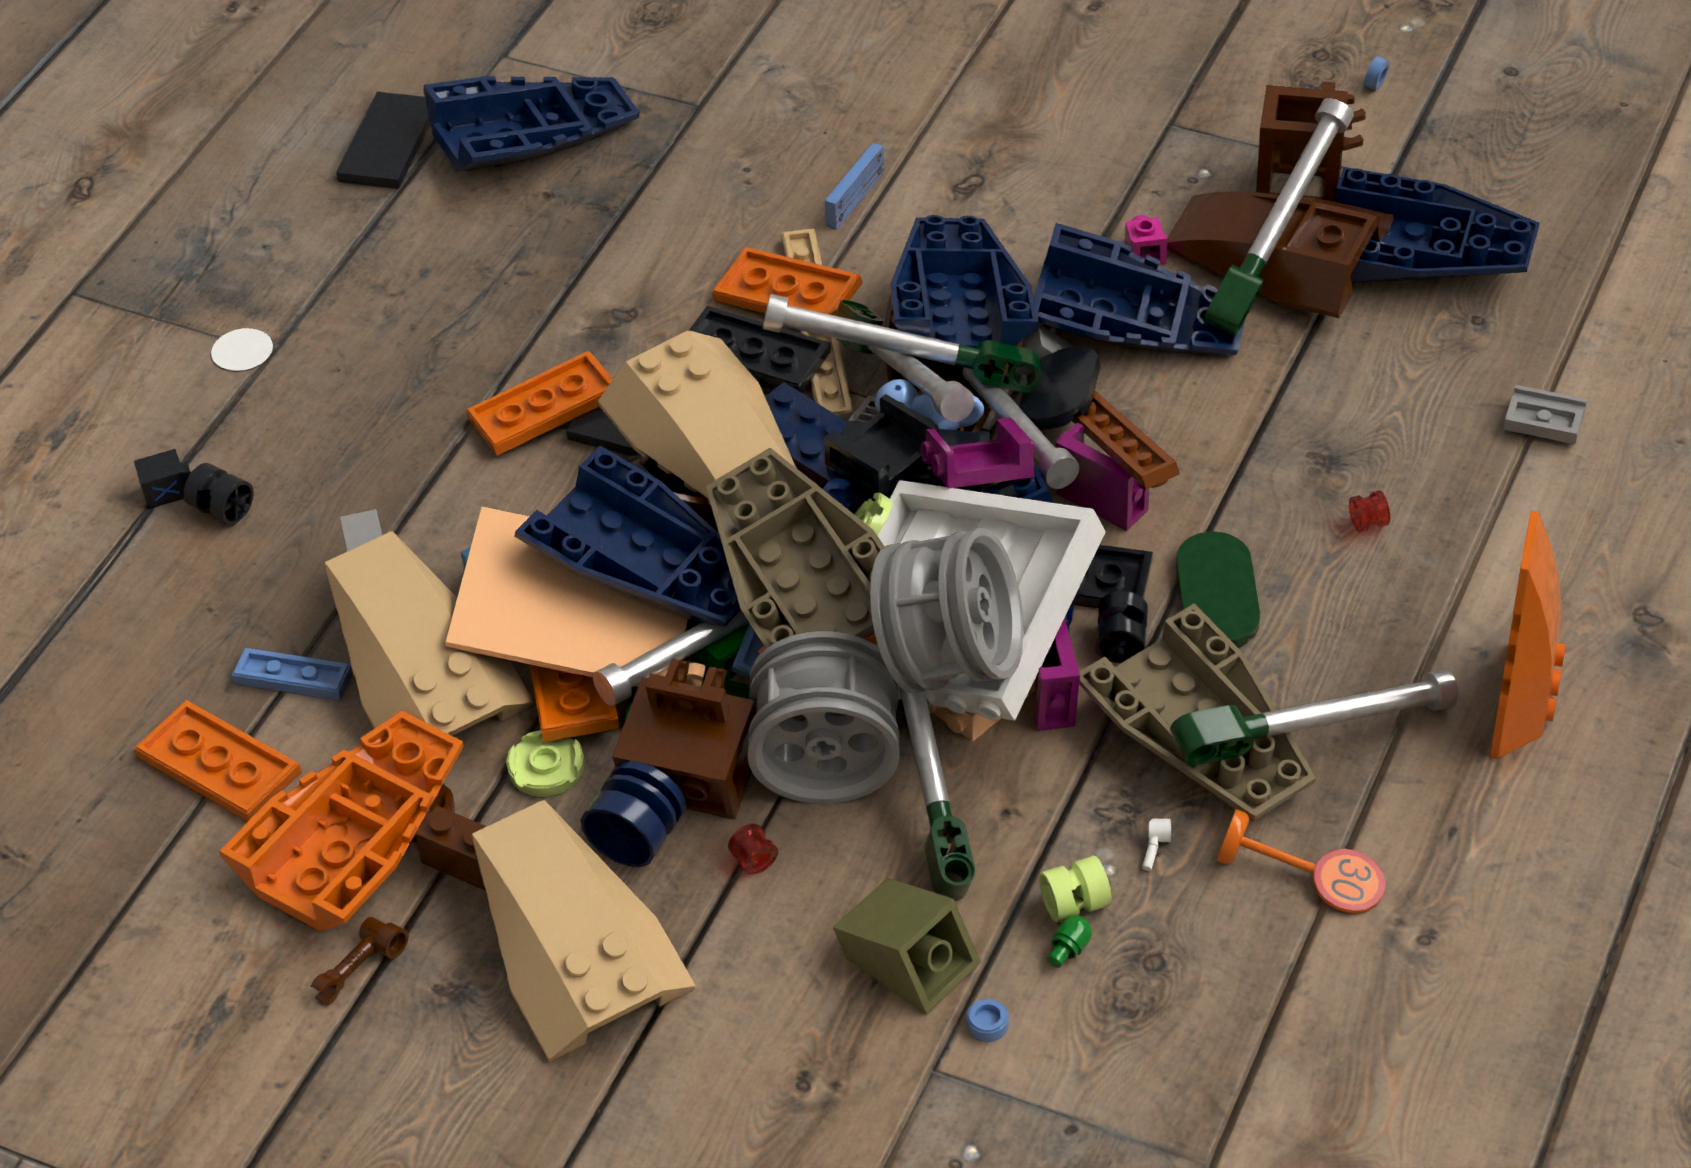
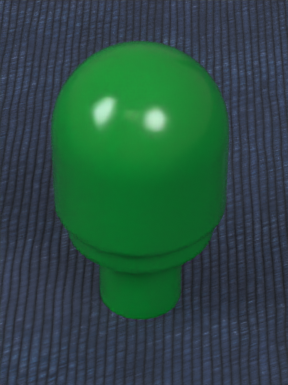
(1069, 940)

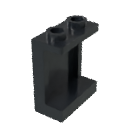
(881, 449)

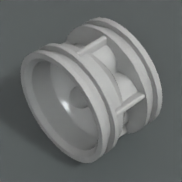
(947, 610)
(828, 753)

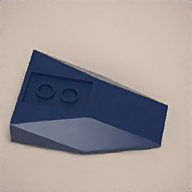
(1435, 230)

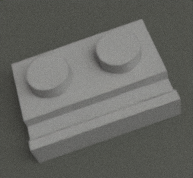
(1545, 414)

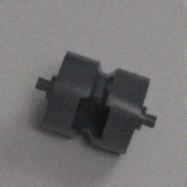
(218, 493)
(1121, 626)

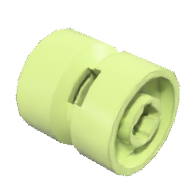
(1088, 884)

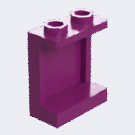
(981, 462)
(1102, 483)
(1058, 685)

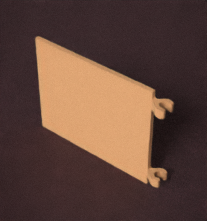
(545, 615)

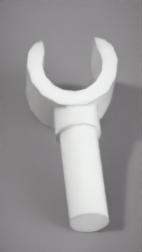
(1158, 832)

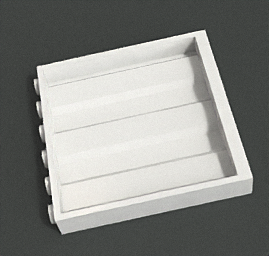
(1049, 554)

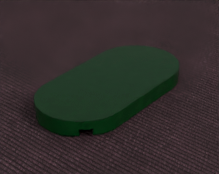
(1220, 580)

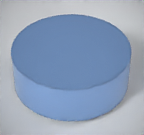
(1376, 73)
(987, 1020)

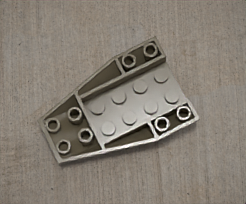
(793, 551)
(1191, 672)

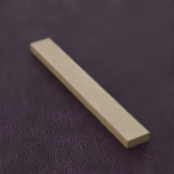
(830, 381)

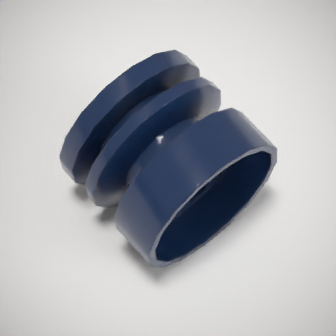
(633, 813)

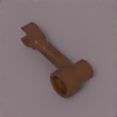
(377, 937)

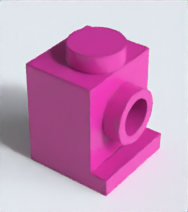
(1146, 232)

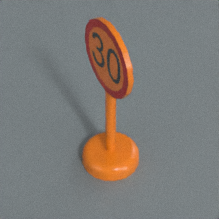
(1341, 877)

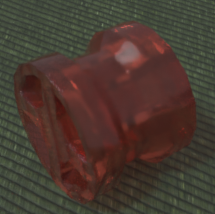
(1369, 511)
(752, 849)

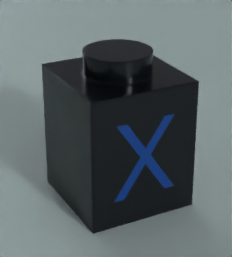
(162, 478)

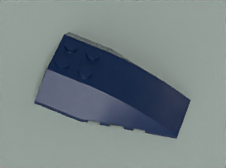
(518, 120)
(1124, 300)

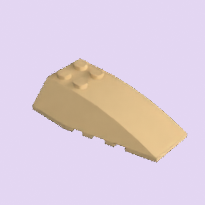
(692, 409)
(396, 636)
(570, 931)

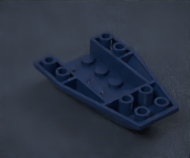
(961, 285)
(637, 540)

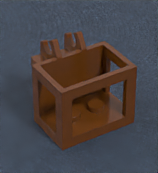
(1287, 128)
(691, 737)

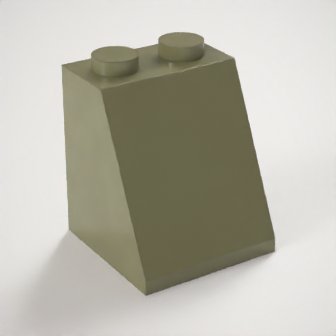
(909, 942)

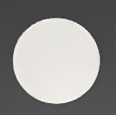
(241, 349)

